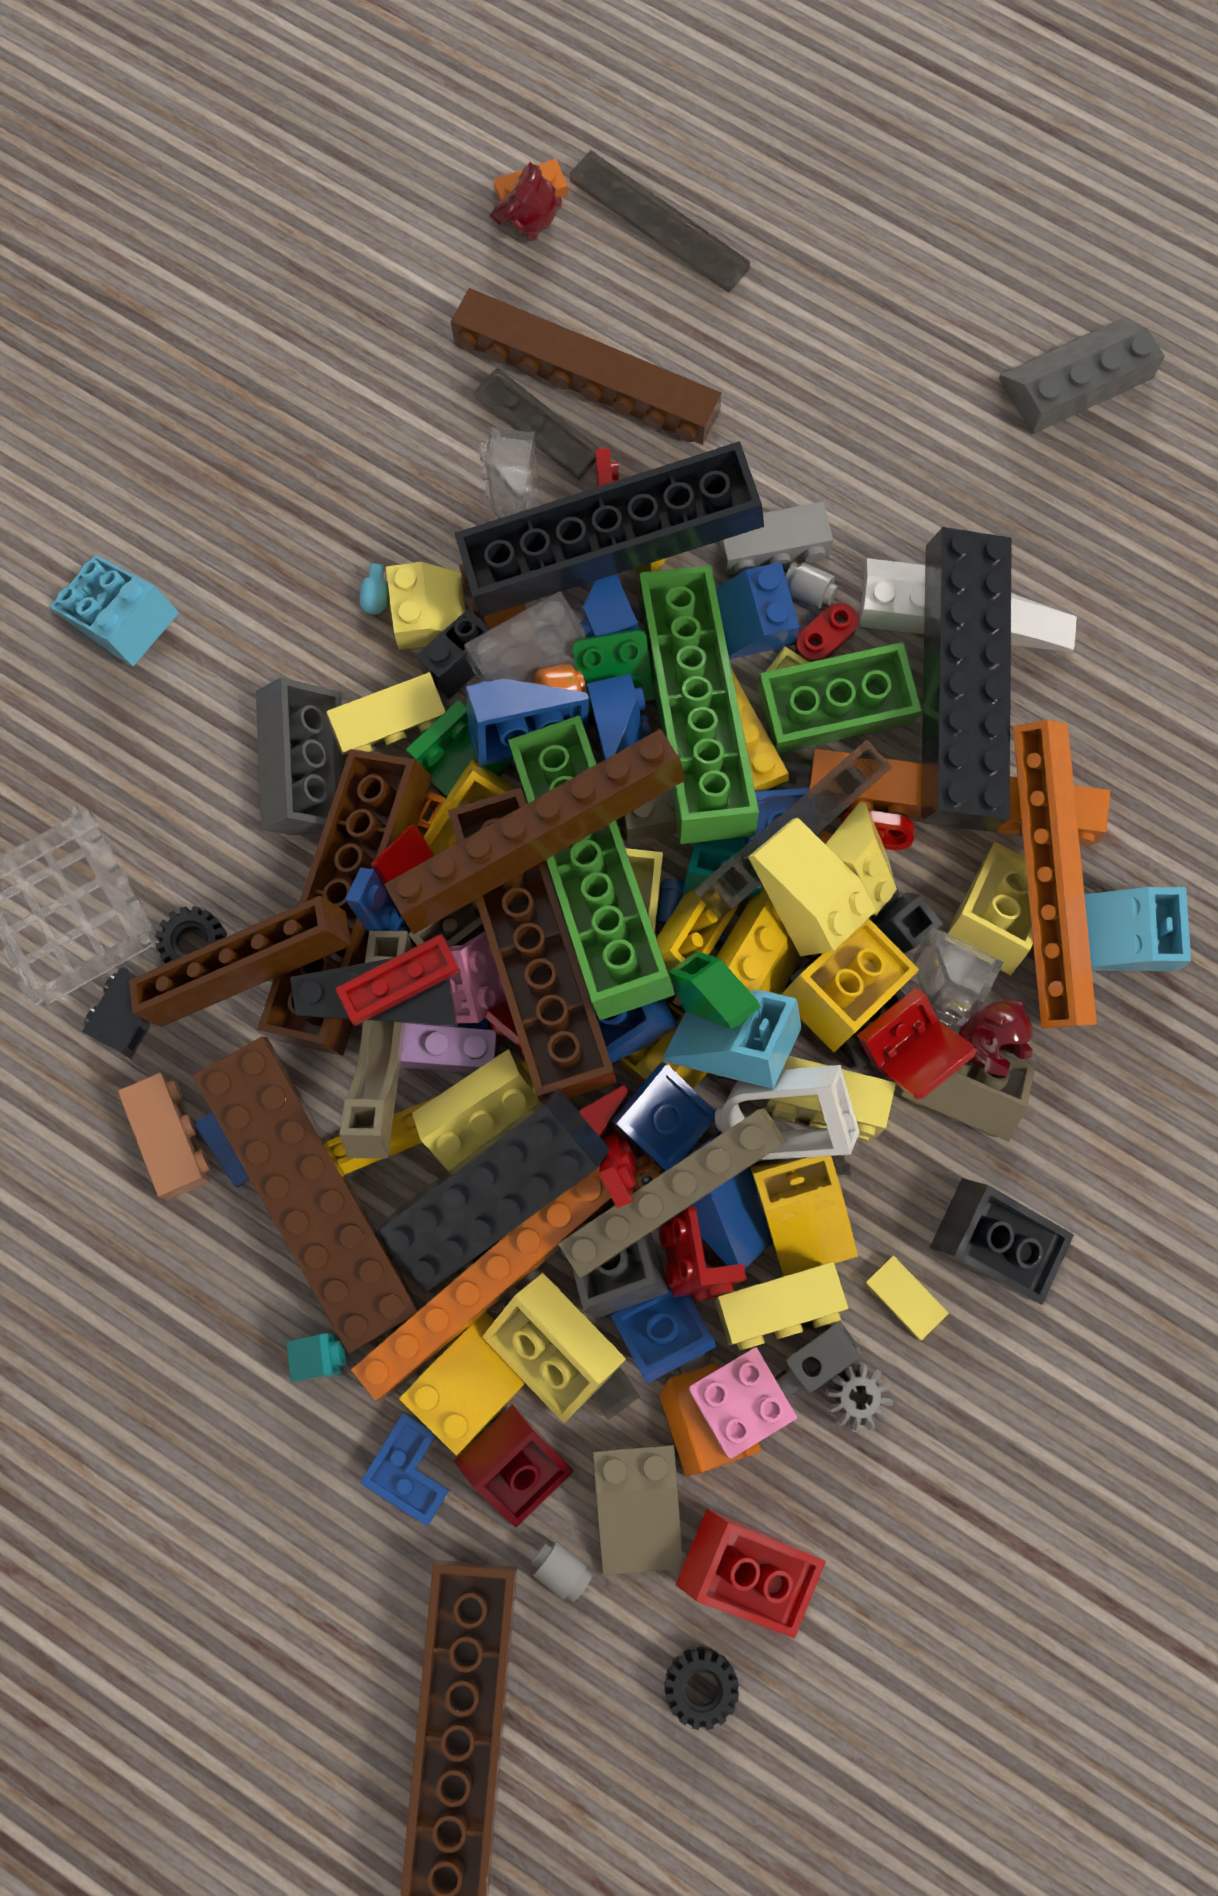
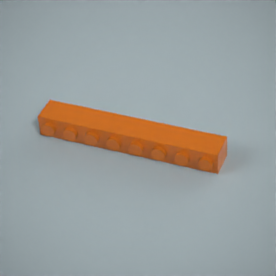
(901, 794)
(1054, 874)
(480, 1287)

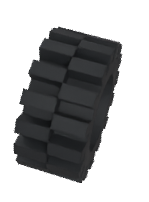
(182, 922)
(701, 1714)

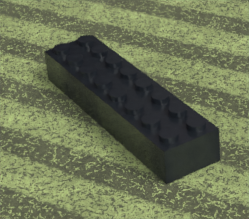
(610, 529)
(966, 680)

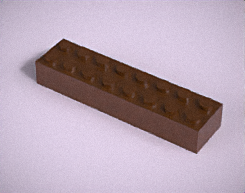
(369, 811)
(538, 968)
(306, 1193)
(459, 1730)

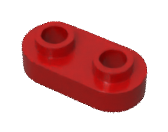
(828, 632)
(894, 829)

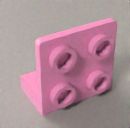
(478, 983)
(742, 1403)

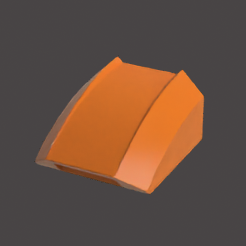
(691, 1434)

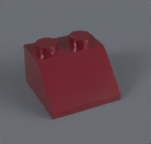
(513, 1466)

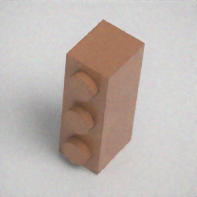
(165, 1136)

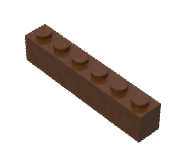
(240, 961)

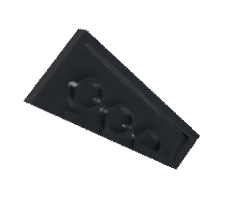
(317, 998)

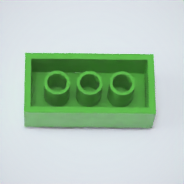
(838, 698)

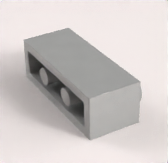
(787, 538)

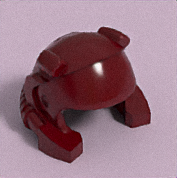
(530, 204)
(995, 1028)

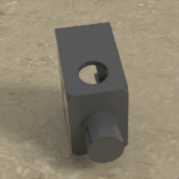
(833, 1349)

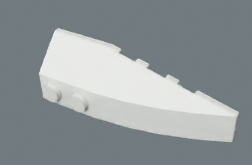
(896, 602)

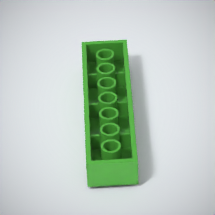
(698, 704)
(595, 883)

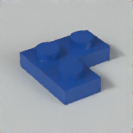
(396, 1474)

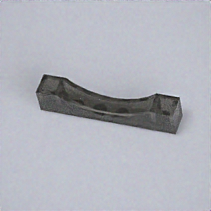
(815, 809)

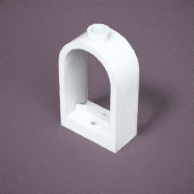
(835, 1104)

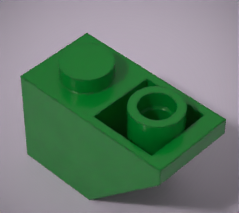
(712, 991)

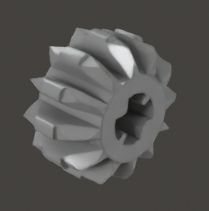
(848, 1406)

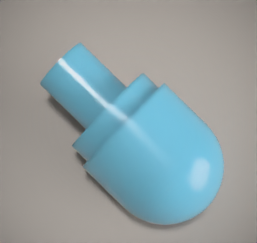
(374, 591)

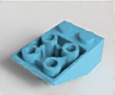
(115, 609)
(1138, 929)
(747, 1052)

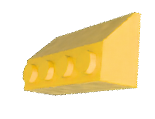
(760, 947)

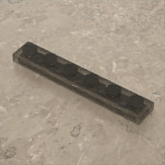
(659, 221)

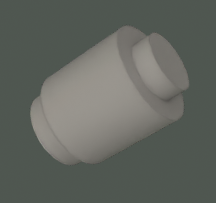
(811, 585)
(561, 1571)

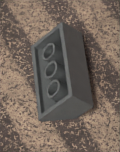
(1082, 373)
(296, 756)

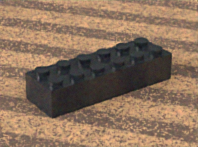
(493, 1191)

